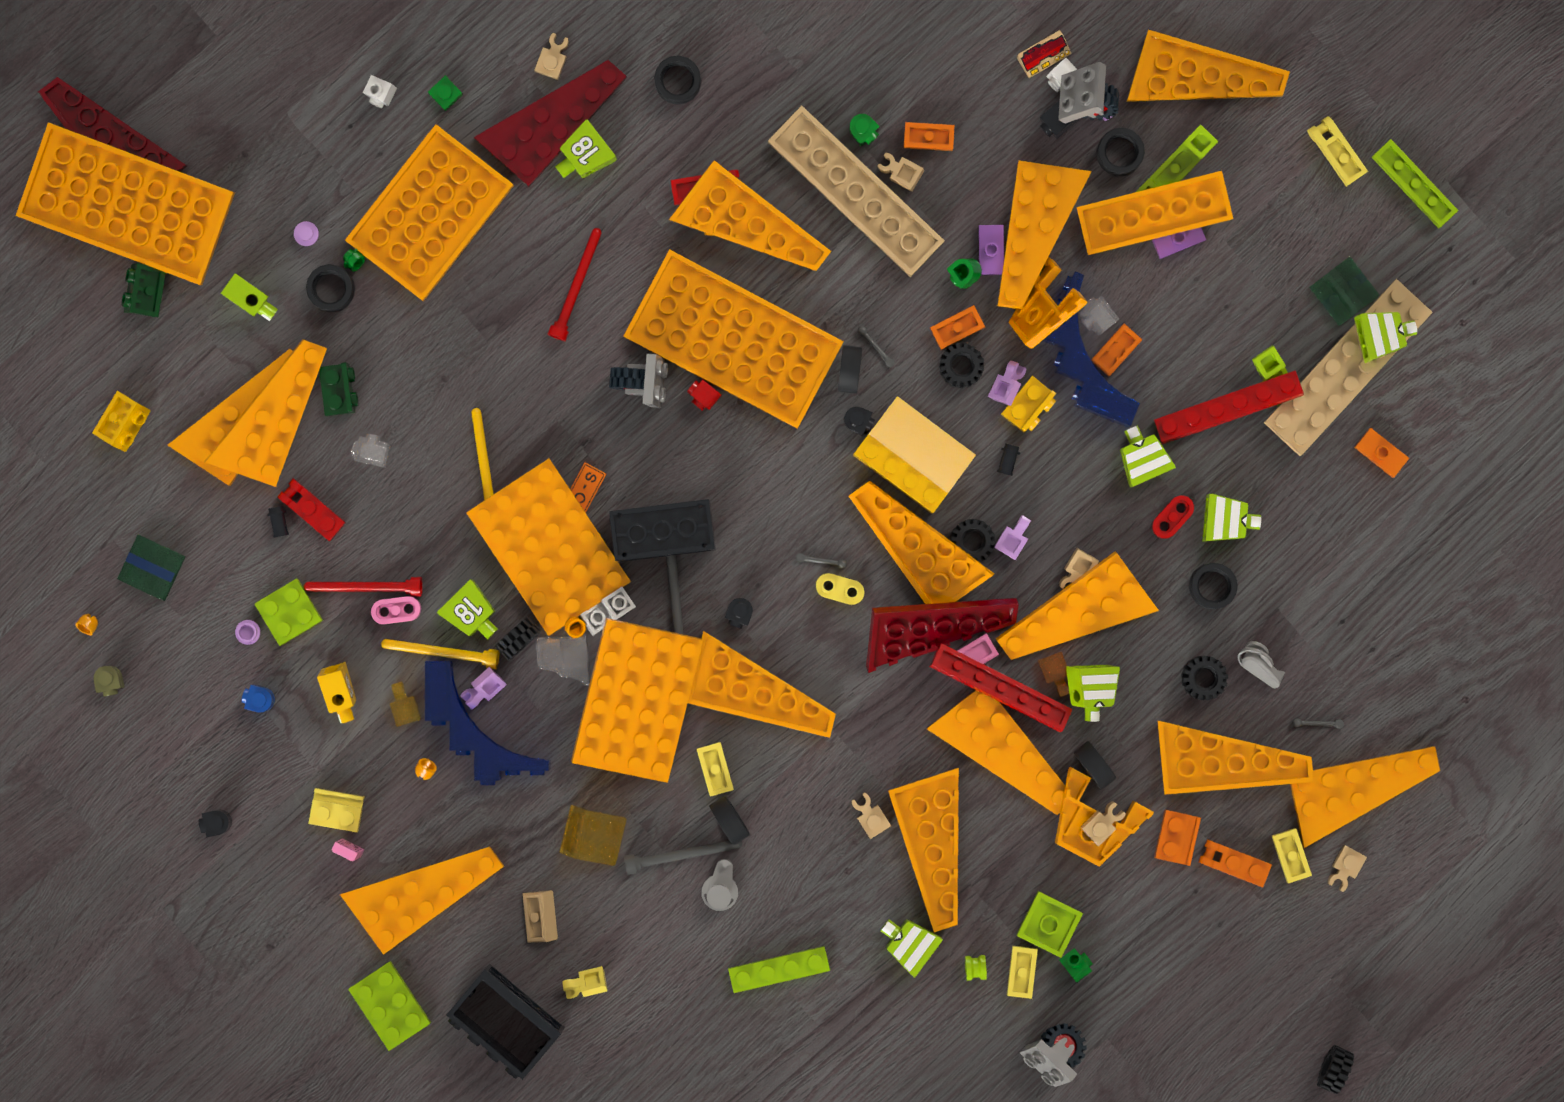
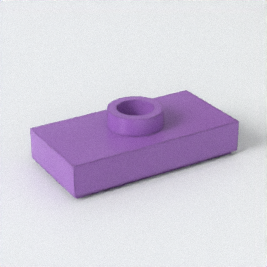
(1176, 242)
(991, 249)

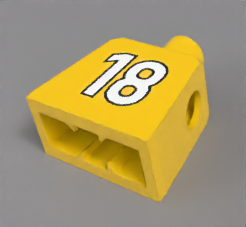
(335, 681)

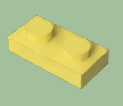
(715, 769)
(1291, 855)
(1022, 972)

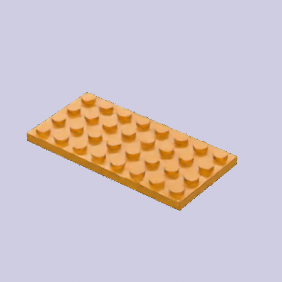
(125, 204)
(733, 339)

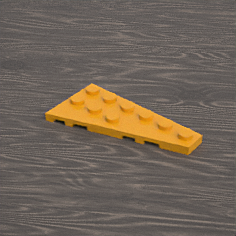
(742, 688)
(994, 740)
(1210, 762)
(1355, 788)
(930, 831)

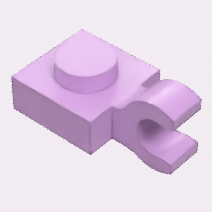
(1006, 386)
(1011, 540)
(485, 686)

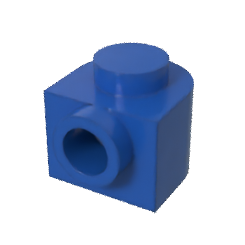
(258, 698)

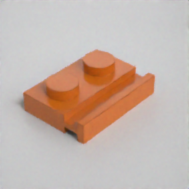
(1177, 837)

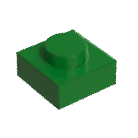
(445, 93)

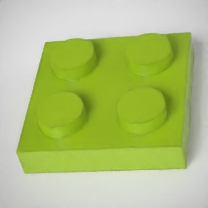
(288, 612)
(1049, 924)

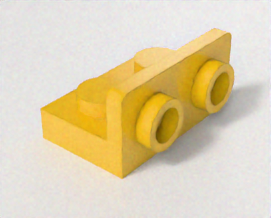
(1029, 404)
(121, 421)

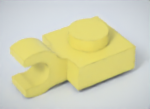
(589, 983)

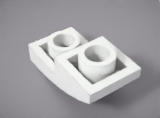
(610, 607)

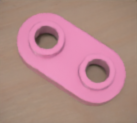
(396, 610)

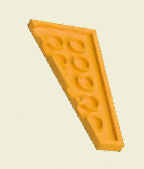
(1189, 71)
(736, 213)
(1038, 214)
(266, 429)
(206, 433)
(927, 558)
(1089, 604)
(408, 901)

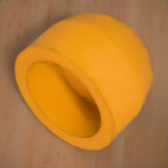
(87, 624)
(576, 630)
(425, 768)

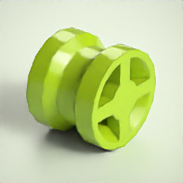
(975, 967)

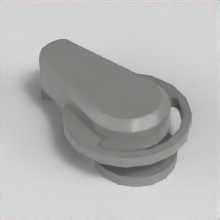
(1260, 664)
(720, 887)

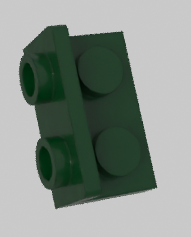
(143, 290)
(337, 389)

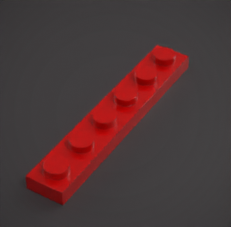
(1229, 407)
(1000, 687)

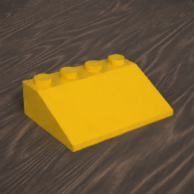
(914, 455)

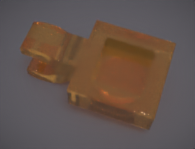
(1054, 670)

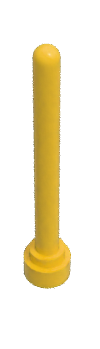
(482, 453)
(488, 658)

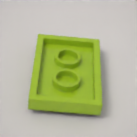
(389, 1005)

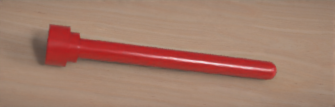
(560, 328)
(411, 586)

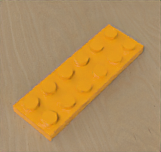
(1155, 213)

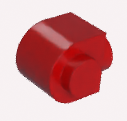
(704, 395)

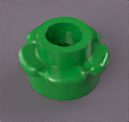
(353, 260)

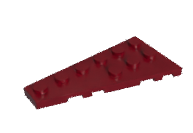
(91, 120)
(534, 135)
(923, 627)

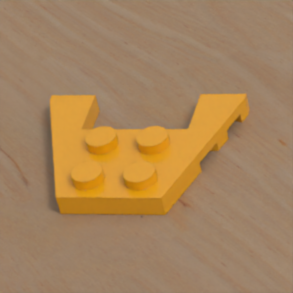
(1040, 312)
(1075, 814)

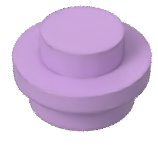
(306, 233)
(247, 632)

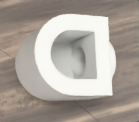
(1054, 76)
(379, 91)

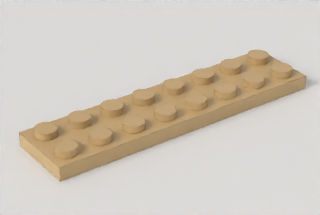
(856, 191)
(1339, 376)

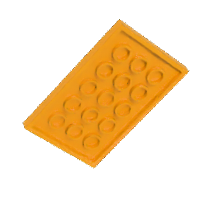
(429, 212)
(548, 546)
(636, 700)

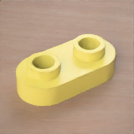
(840, 589)

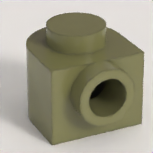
(108, 680)

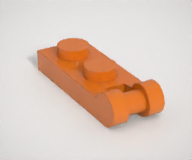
(1236, 863)

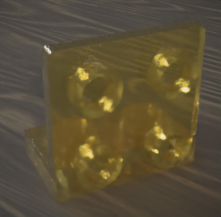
(592, 836)

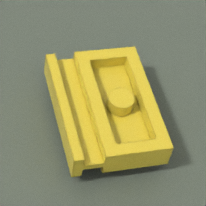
(336, 810)

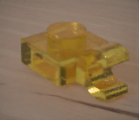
(404, 708)

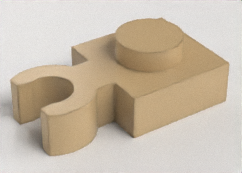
(552, 61)
(903, 173)
(1077, 566)
(872, 818)
(1100, 825)
(1348, 864)

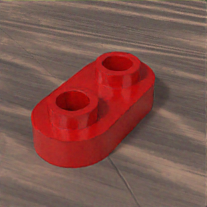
(1173, 517)

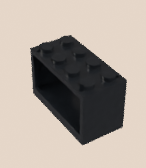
(662, 530)
(523, 1004)

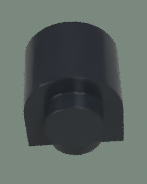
(858, 420)
(739, 612)
(215, 822)

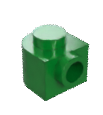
(864, 129)
(965, 272)
(1076, 964)

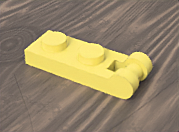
(1337, 151)

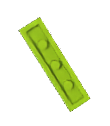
(1414, 183)
(779, 969)

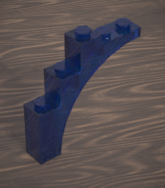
(1095, 393)
(490, 758)

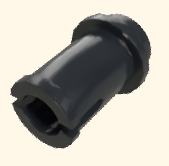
(1008, 459)
(278, 521)

